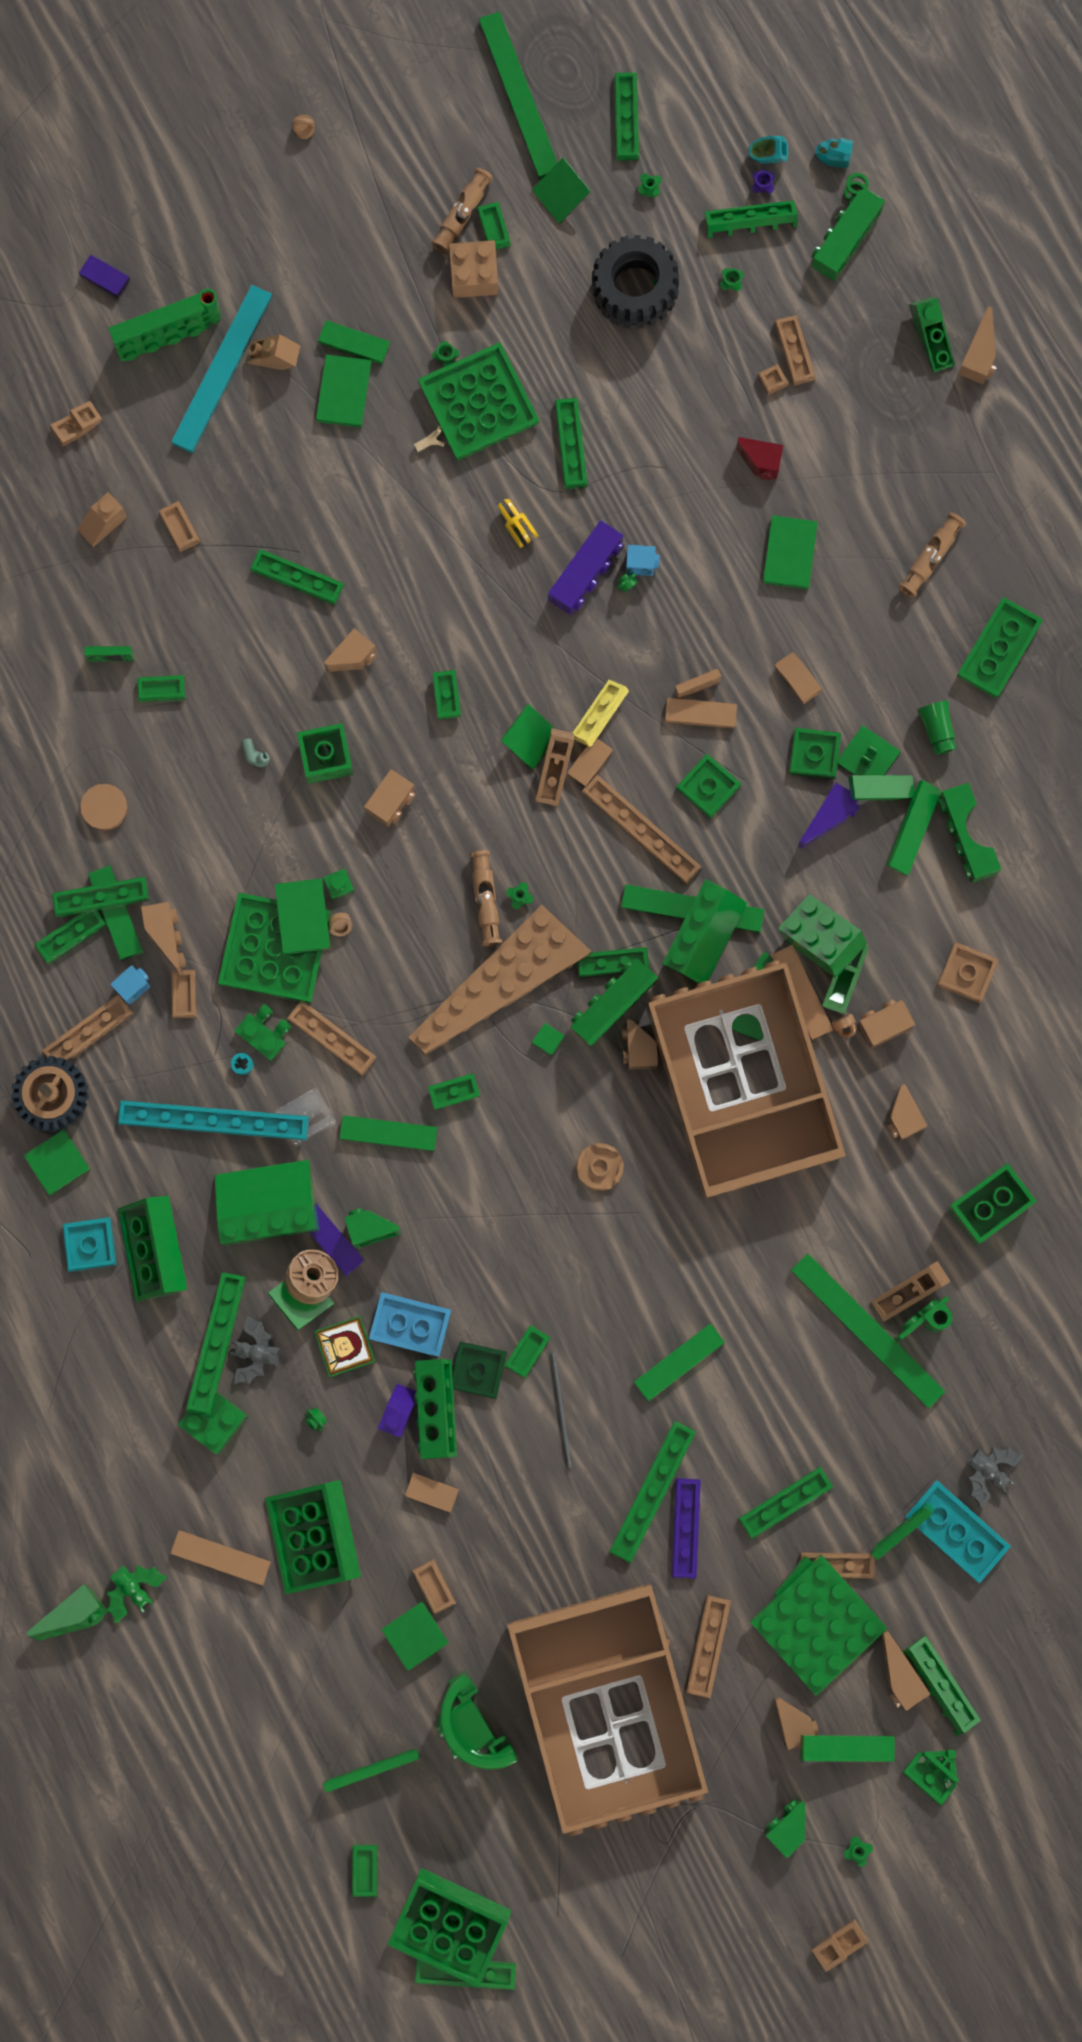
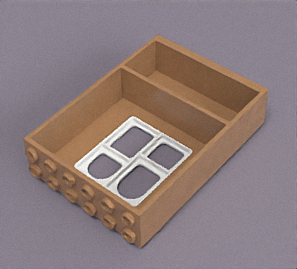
(759, 1132)
(589, 1652)

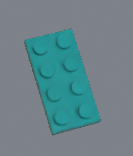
(960, 1532)

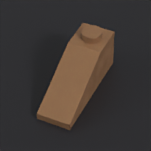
(981, 353)
(555, 767)
(910, 1291)
(902, 1679)

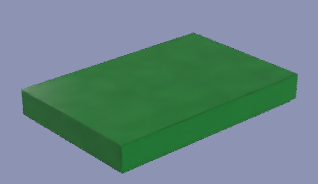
(343, 391)
(790, 552)
(302, 916)

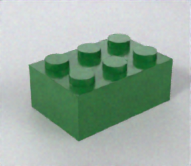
(822, 935)
(991, 1204)

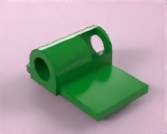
(926, 1318)

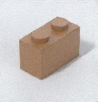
(390, 798)
(886, 1023)

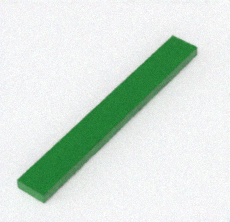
(518, 93)
(868, 1331)

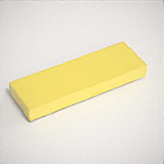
(600, 713)

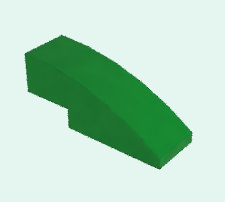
(842, 987)

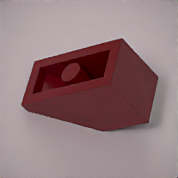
(760, 456)

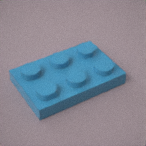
(410, 1324)

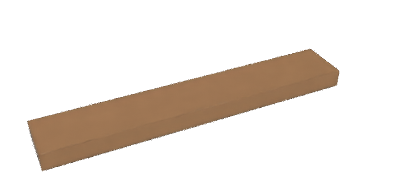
(641, 830)

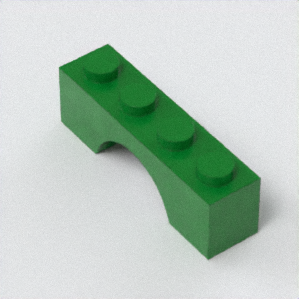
(978, 860)

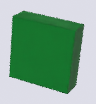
(548, 1039)

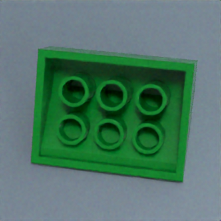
(265, 1203)
(312, 1537)
(449, 1927)

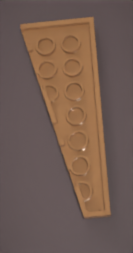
(523, 962)

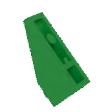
(73, 1614)

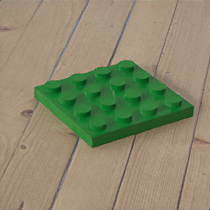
(478, 401)
(256, 957)
(818, 1625)

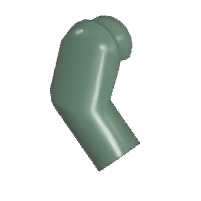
(252, 756)

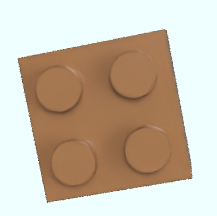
(474, 269)

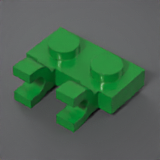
(259, 1036)

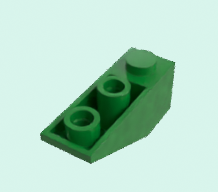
(932, 332)

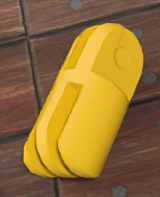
(516, 522)

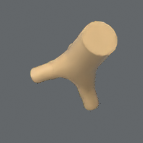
(429, 440)

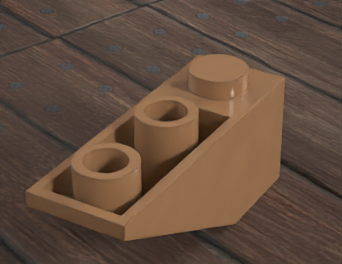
(160, 927)

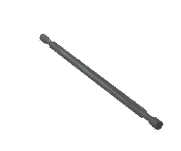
(561, 1410)

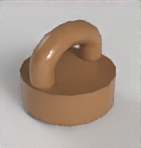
(303, 126)
(340, 924)
(843, 1022)

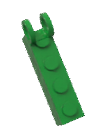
(850, 228)

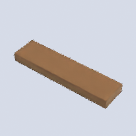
(812, 1010)
(89, 1029)
(331, 1038)
(221, 1557)
(708, 1646)

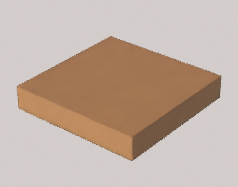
(967, 972)

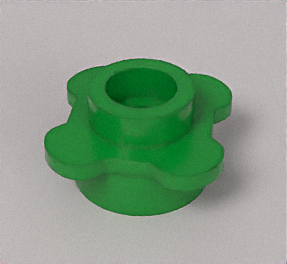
(652, 191)
(732, 273)
(445, 347)
(626, 582)
(513, 894)
(315, 1419)
(850, 1853)

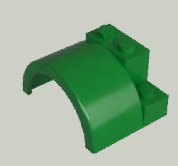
(468, 1731)

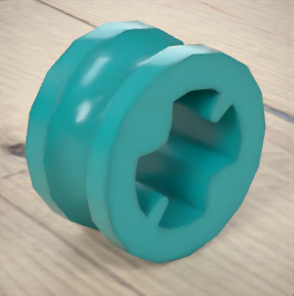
(240, 1071)

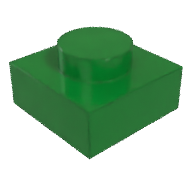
(338, 884)

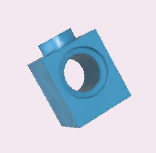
(642, 560)
(131, 984)

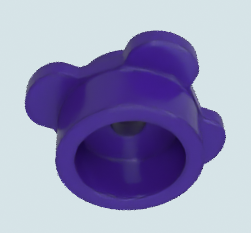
(760, 176)

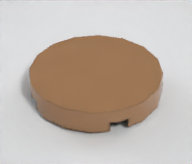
(104, 807)
(599, 1167)

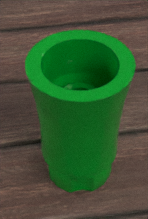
(938, 726)

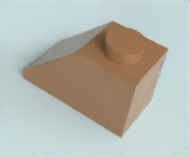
(101, 519)
(352, 653)
(905, 1116)
(794, 1723)

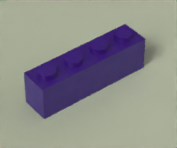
(586, 567)

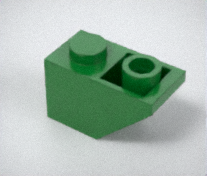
(789, 1830)

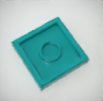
(89, 1244)

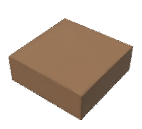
(772, 379)

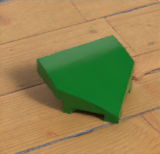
(933, 1773)

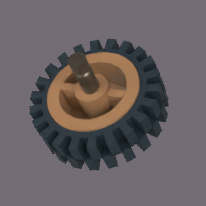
(50, 1093)

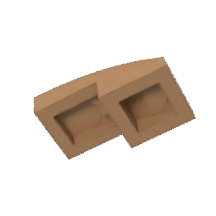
(76, 424)
(798, 677)
(840, 1945)

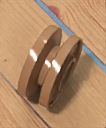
(309, 1290)

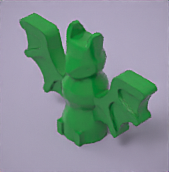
(128, 1585)

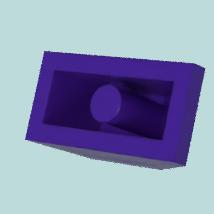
(398, 1411)

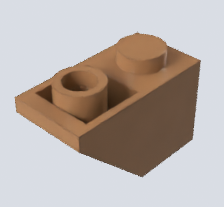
(273, 352)
(641, 1048)

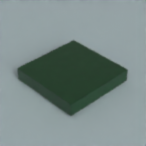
(478, 1370)

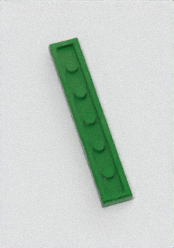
(678, 906)
(216, 1344)
(652, 1492)

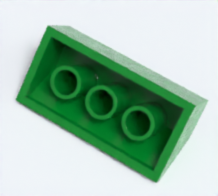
(704, 932)
(613, 1003)
(152, 1248)

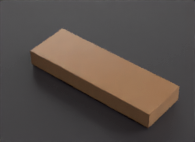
(794, 350)
(701, 713)
(848, 1564)

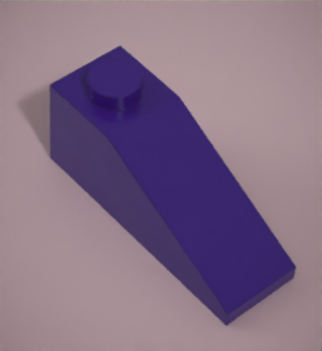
(831, 814)

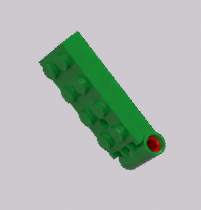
(166, 325)

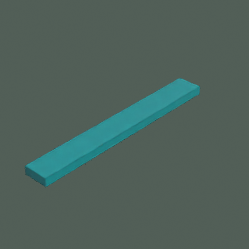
(221, 369)
(213, 1120)

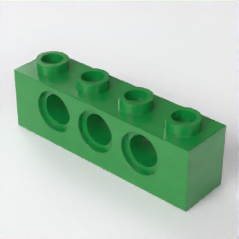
(443, 1398)

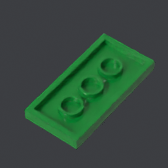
(999, 647)

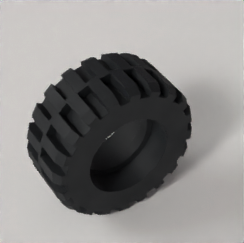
(635, 254)

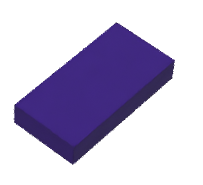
(104, 276)

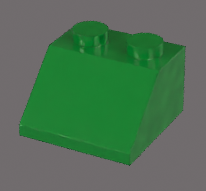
(368, 1228)

